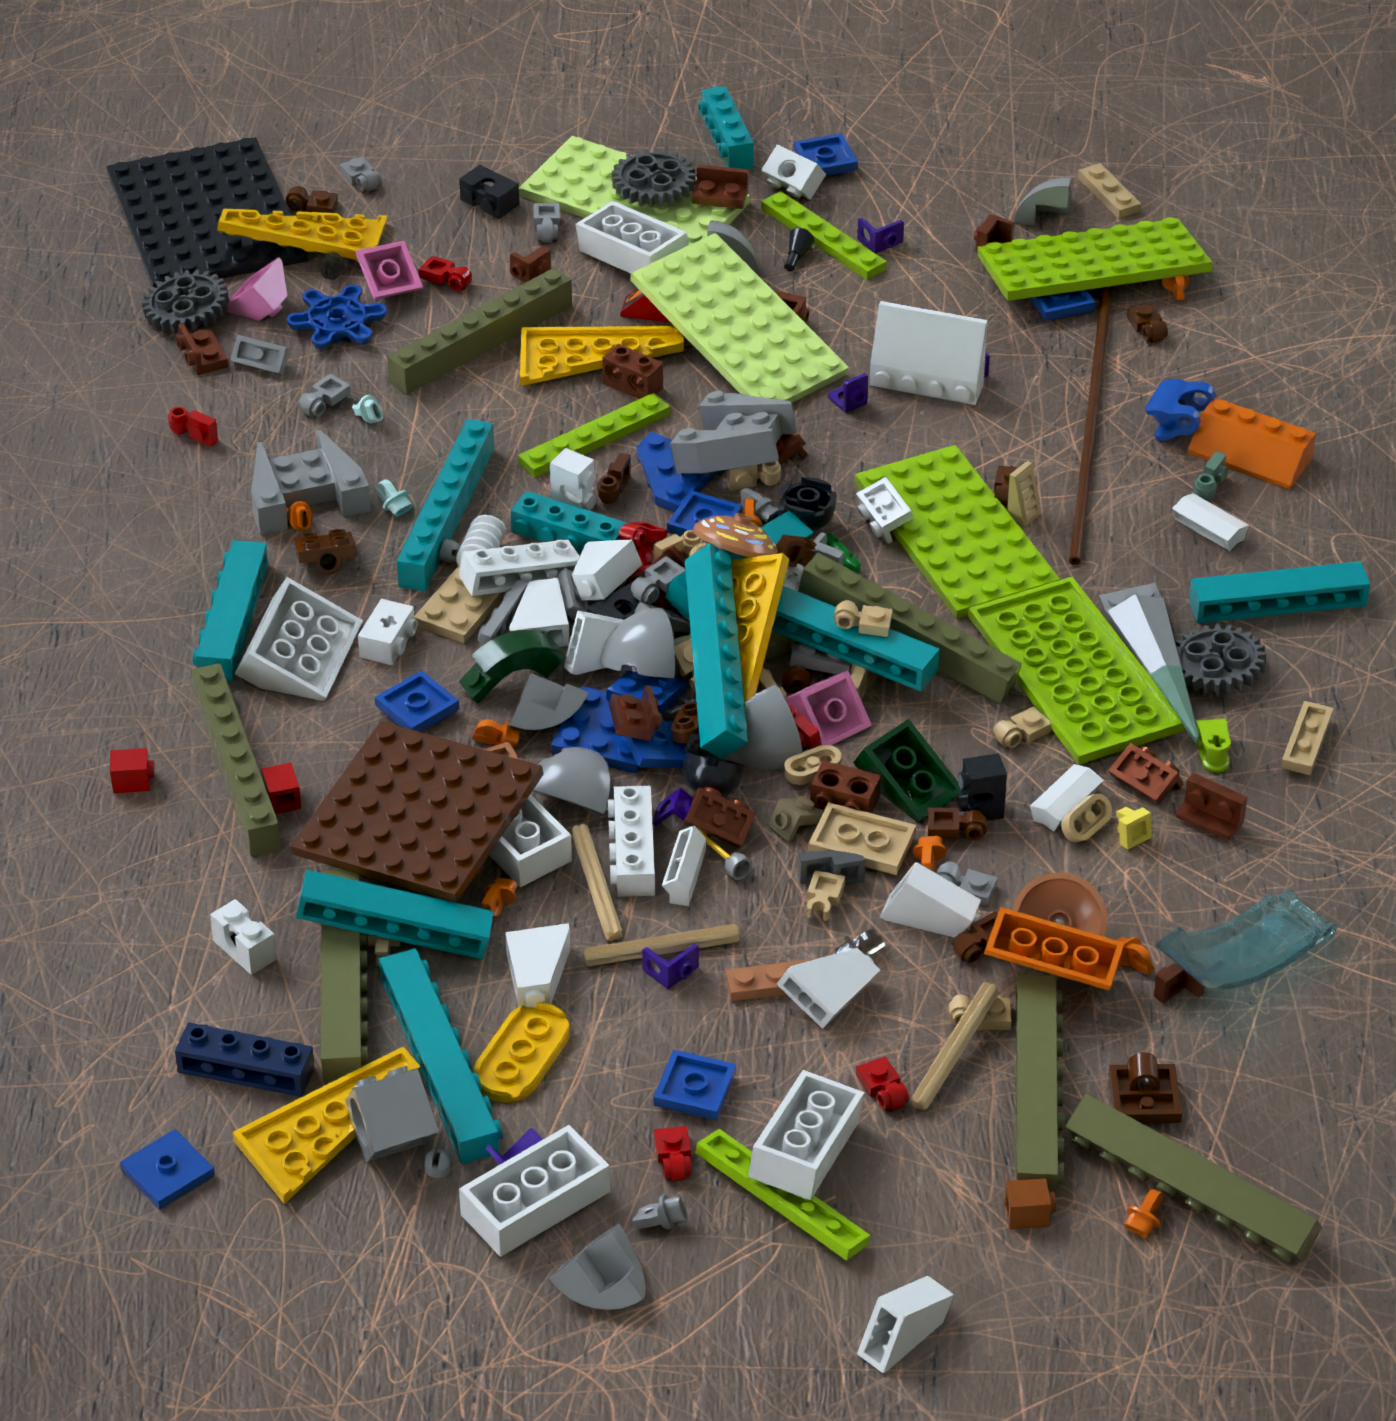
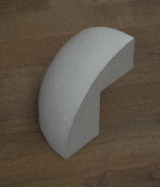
(1049, 196)
(736, 242)
(642, 645)
(546, 704)
(770, 732)
(577, 778)
(603, 1274)

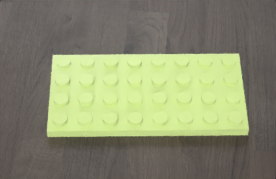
(582, 183)
(738, 322)

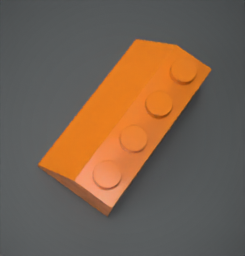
(1253, 443)
(1055, 948)

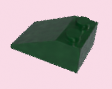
(909, 771)

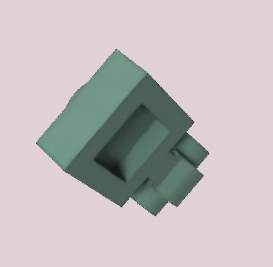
(1214, 472)

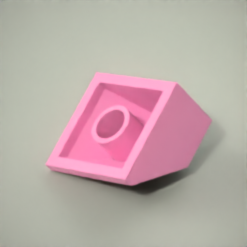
(389, 269)
(261, 293)
(832, 708)

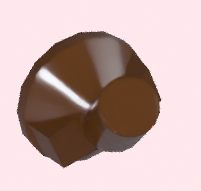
(796, 679)

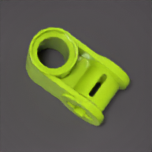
(1213, 744)

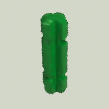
(849, 560)

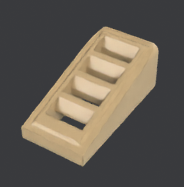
(1023, 496)

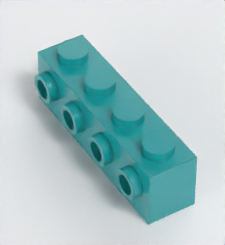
(726, 128)
(554, 520)

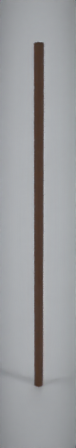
(1090, 427)

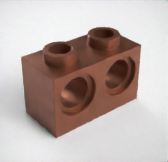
(632, 372)
(845, 787)

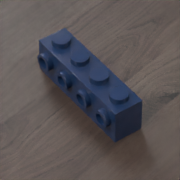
(245, 1059)

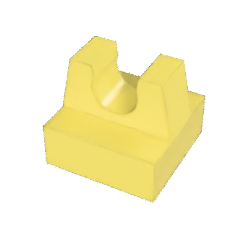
(1133, 826)

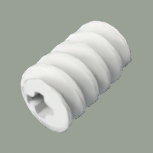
(483, 533)

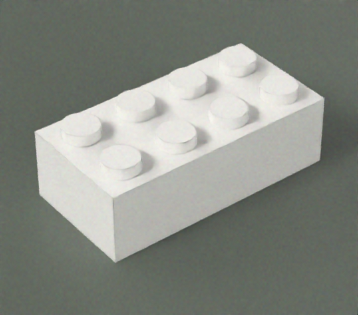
(627, 237)
(532, 844)
(806, 1134)
(534, 1190)

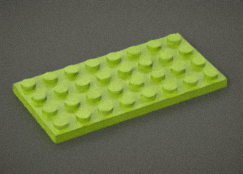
(1093, 259)
(960, 531)
(1077, 670)

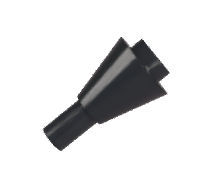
(799, 243)

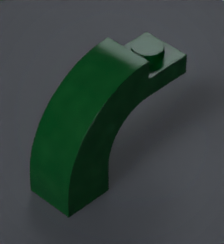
(509, 654)

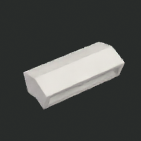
(1210, 521)
(1064, 795)
(685, 865)

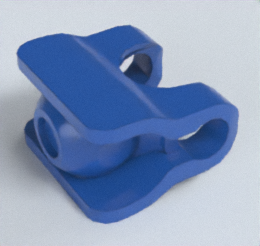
(1176, 402)

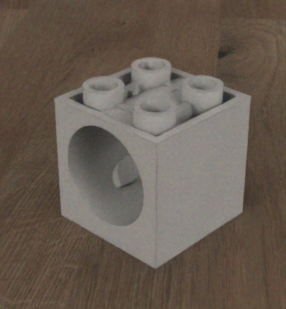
(391, 1114)

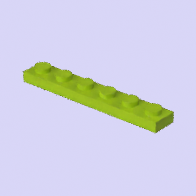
(826, 236)
(596, 433)
(810, 1215)

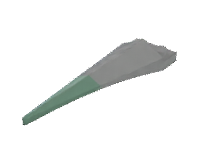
(1145, 628)

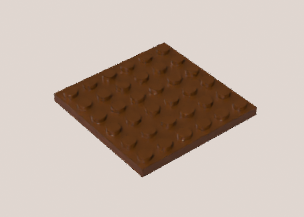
(417, 811)

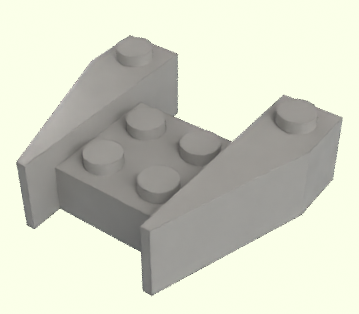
(735, 434)
(306, 477)

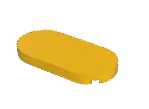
(522, 1052)

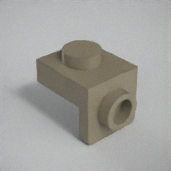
(793, 813)

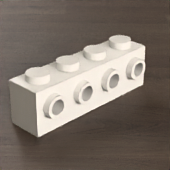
(499, 568)
(633, 841)

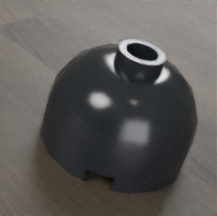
(809, 501)
(706, 771)

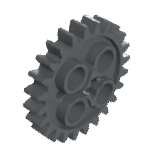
(653, 178)
(185, 300)
(1220, 659)

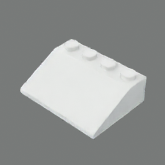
(928, 353)
(299, 643)

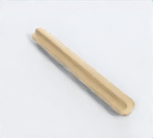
(596, 883)
(661, 944)
(954, 1046)

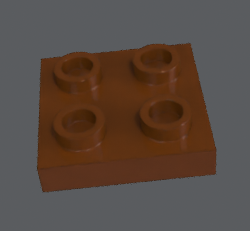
(312, 547)
(1146, 1090)

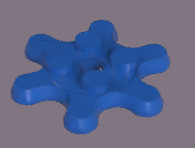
(326, 316)

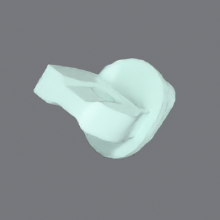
(368, 409)
(393, 501)

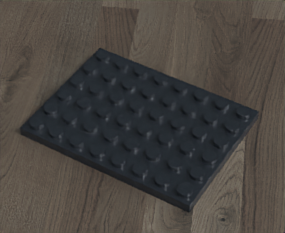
(176, 207)

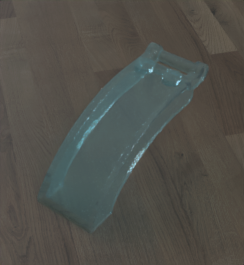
(1250, 944)

